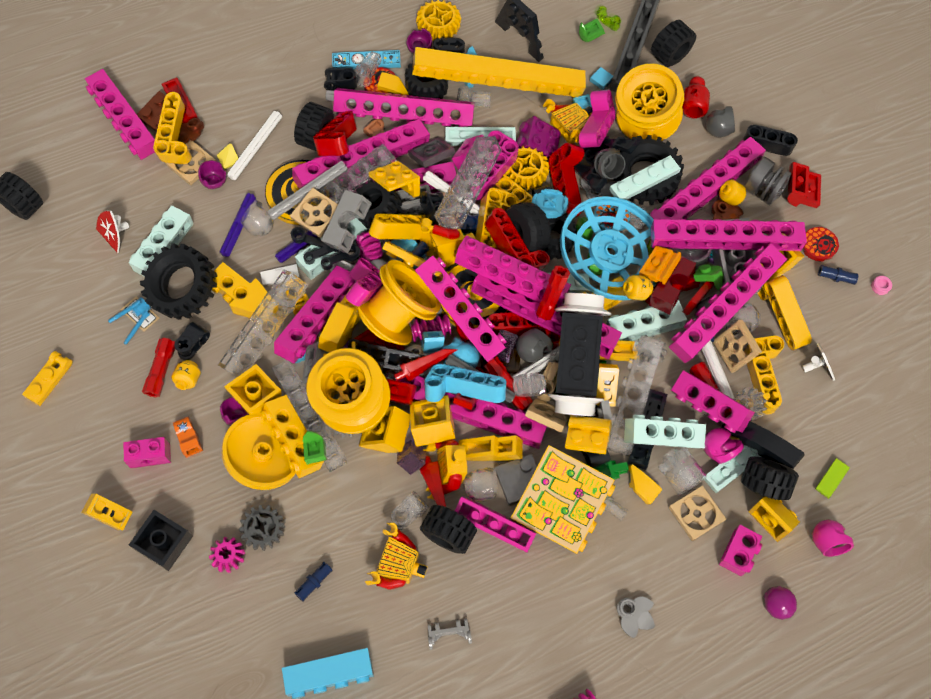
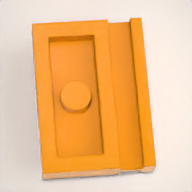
(660, 264)

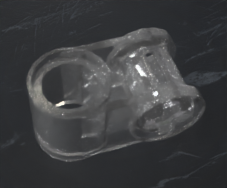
(411, 508)

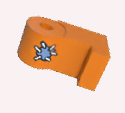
(187, 437)

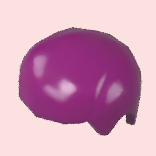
(419, 39)
(211, 174)
(231, 411)
(780, 602)

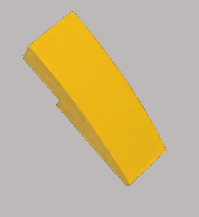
(493, 448)

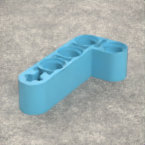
(467, 382)

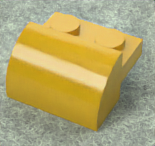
(588, 434)

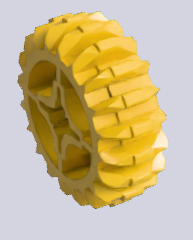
(439, 19)
(530, 175)

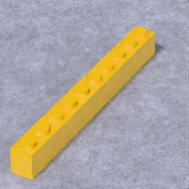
(498, 72)

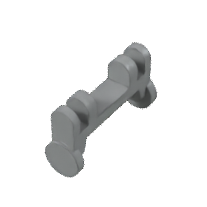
(460, 630)

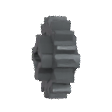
(269, 524)

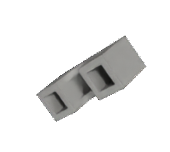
(350, 207)

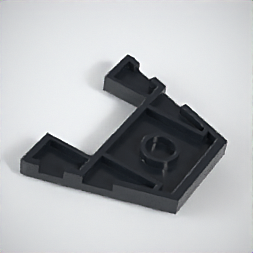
(521, 17)
(586, 169)

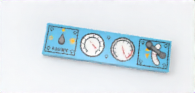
(389, 58)

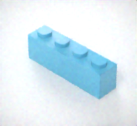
(327, 672)

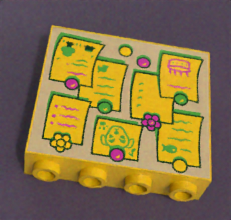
(563, 499)

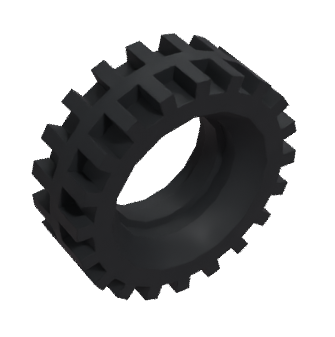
(653, 151)
(160, 272)

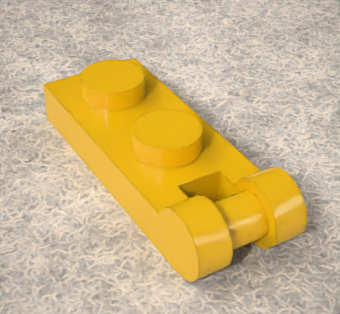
(47, 378)

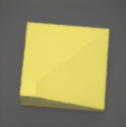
(227, 156)

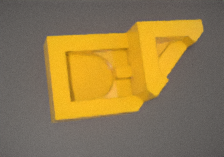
(391, 84)
(643, 485)

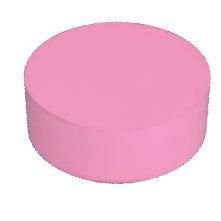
(881, 285)

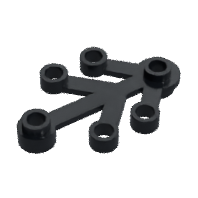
(325, 249)

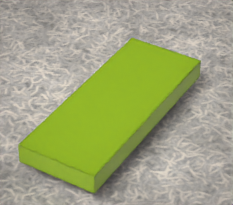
(832, 478)

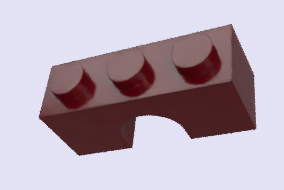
(666, 296)

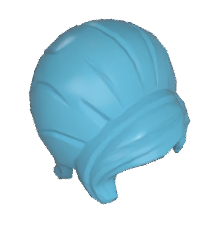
(466, 351)

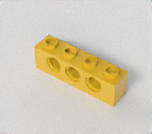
(283, 409)

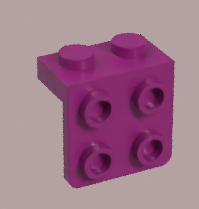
(539, 135)

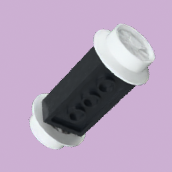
(579, 354)

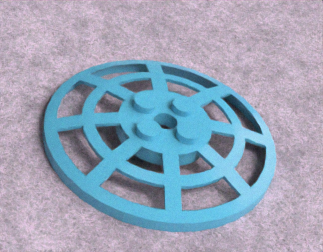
(606, 239)

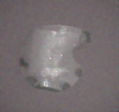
(257, 220)
(750, 316)
(481, 484)

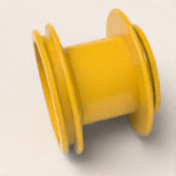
(656, 86)
(398, 303)
(365, 407)

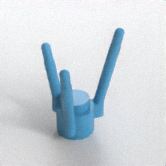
(139, 308)

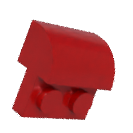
(803, 186)

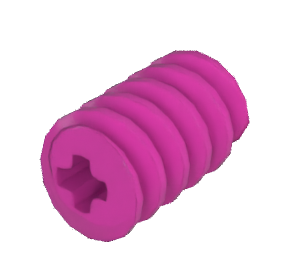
(437, 325)

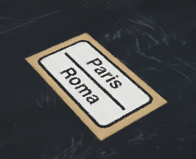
(150, 320)

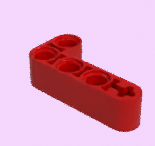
(332, 138)
(563, 173)
(510, 242)
(503, 320)

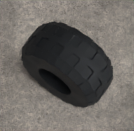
(531, 225)

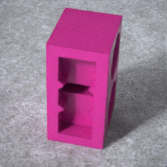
(737, 548)

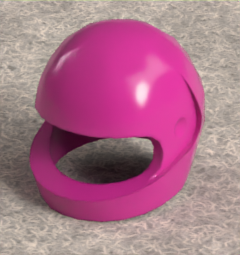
(720, 446)
(830, 534)

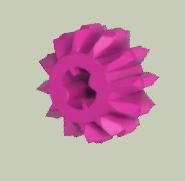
(369, 246)
(218, 552)

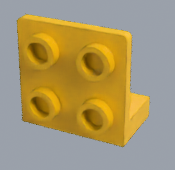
(396, 176)

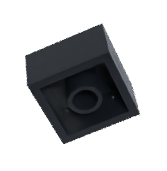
(161, 540)

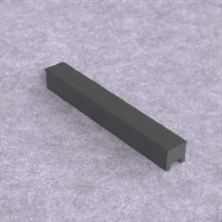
(635, 40)

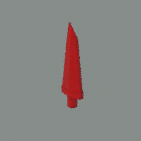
(418, 366)
(433, 480)

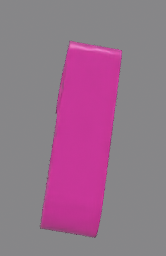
(599, 121)
(506, 159)
(367, 282)

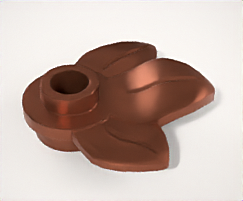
(190, 130)
(727, 211)

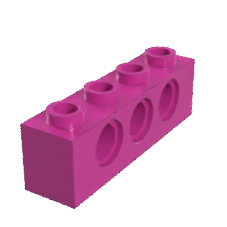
(740, 414)
(496, 524)

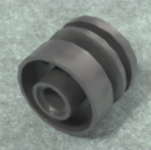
(766, 180)

